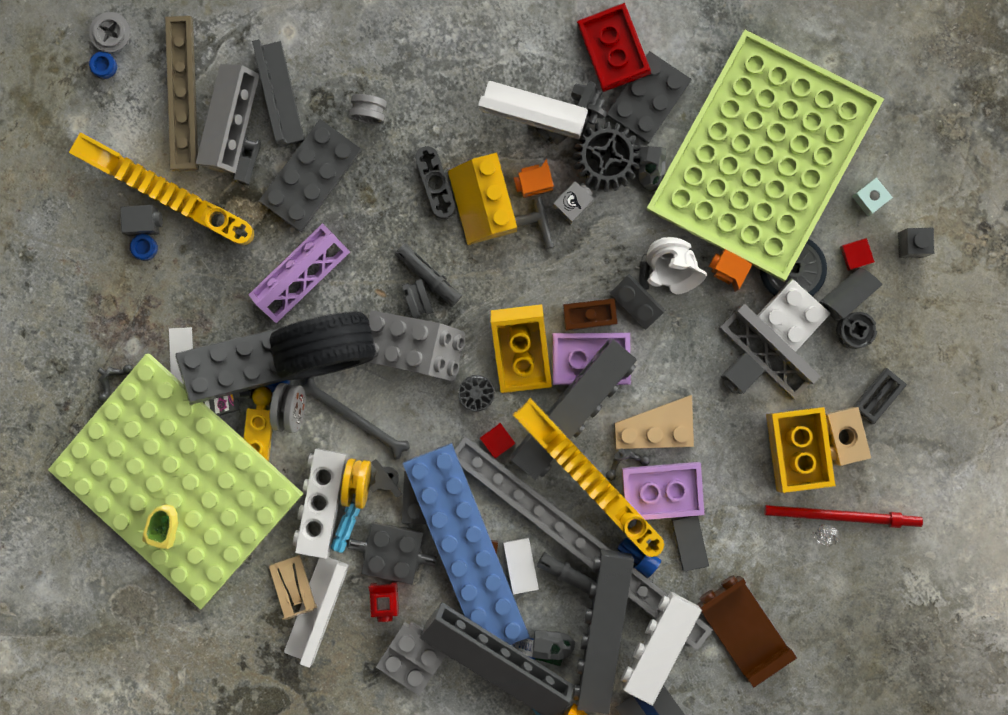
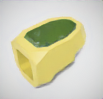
(161, 527)

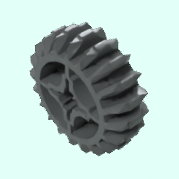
(618, 160)

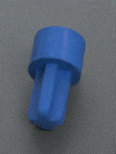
(643, 563)

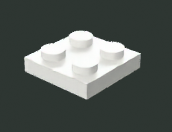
(793, 314)

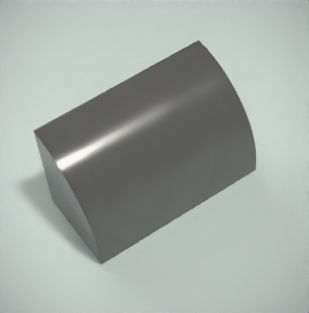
(850, 293)

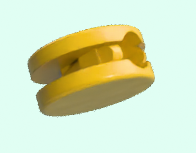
(356, 481)

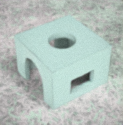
(863, 198)

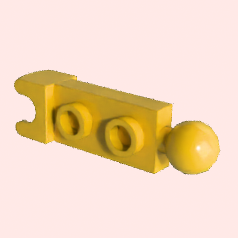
(257, 424)

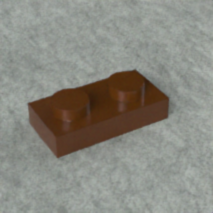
(590, 314)

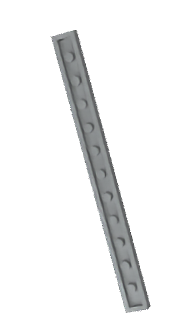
(560, 526)

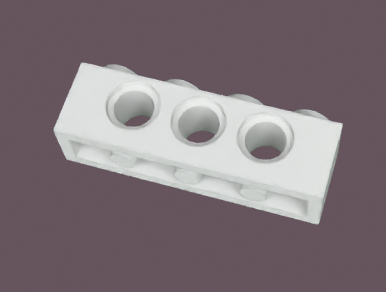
(320, 544)

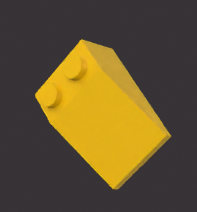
(521, 348)

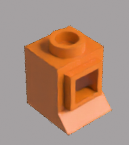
(534, 180)
(730, 268)

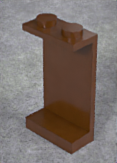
(745, 630)

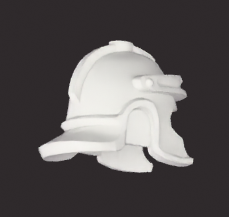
(674, 265)

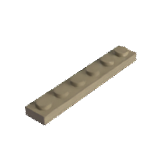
(181, 93)

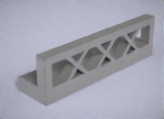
(776, 344)

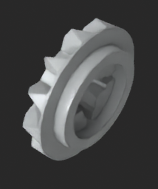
(109, 21)

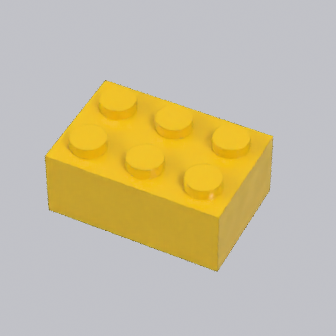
(800, 450)

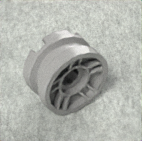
(367, 109)

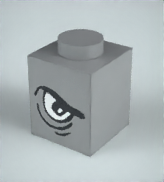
(573, 202)

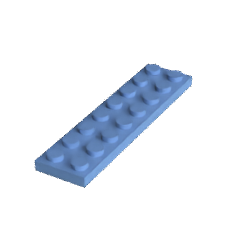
(464, 543)

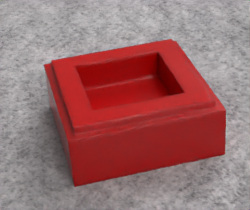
(857, 254)
(497, 440)

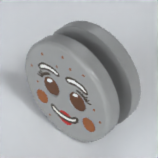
(287, 408)

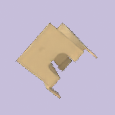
(287, 572)

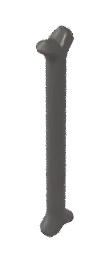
(396, 446)

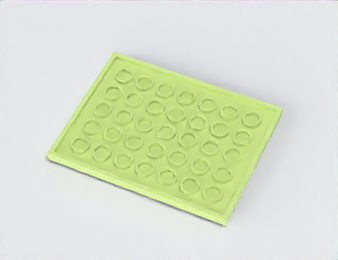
(765, 155)
(160, 450)

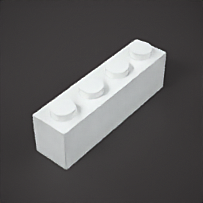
(661, 647)

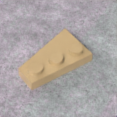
(658, 428)

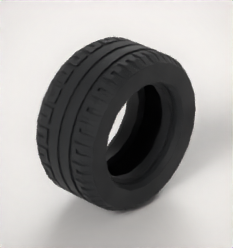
(322, 345)

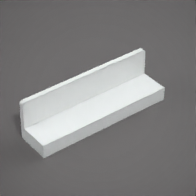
(533, 109)
(311, 626)

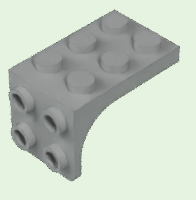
(416, 345)

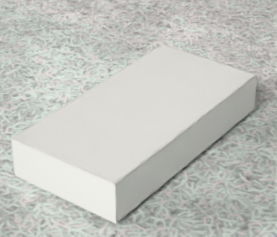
(520, 565)

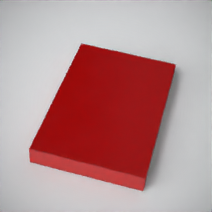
(614, 47)

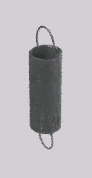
(644, 274)

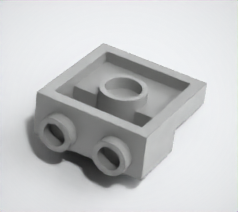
(410, 658)

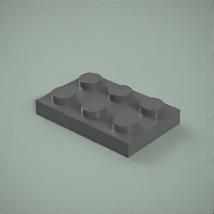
(649, 99)

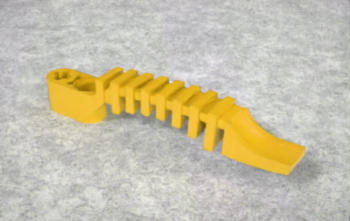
(159, 188)
(589, 478)

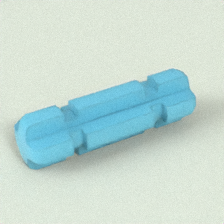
(345, 528)

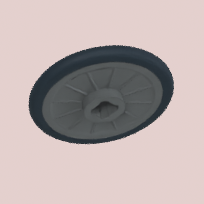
(810, 271)

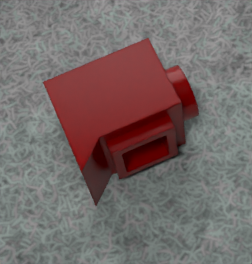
(378, 591)

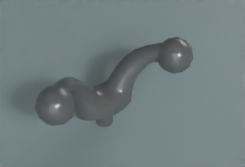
(104, 380)
(622, 455)

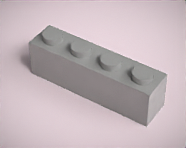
(227, 118)

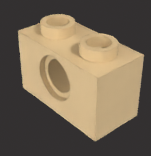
(856, 447)

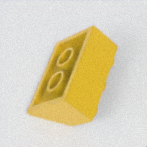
(482, 199)

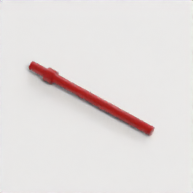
(893, 519)

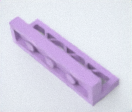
(291, 269)

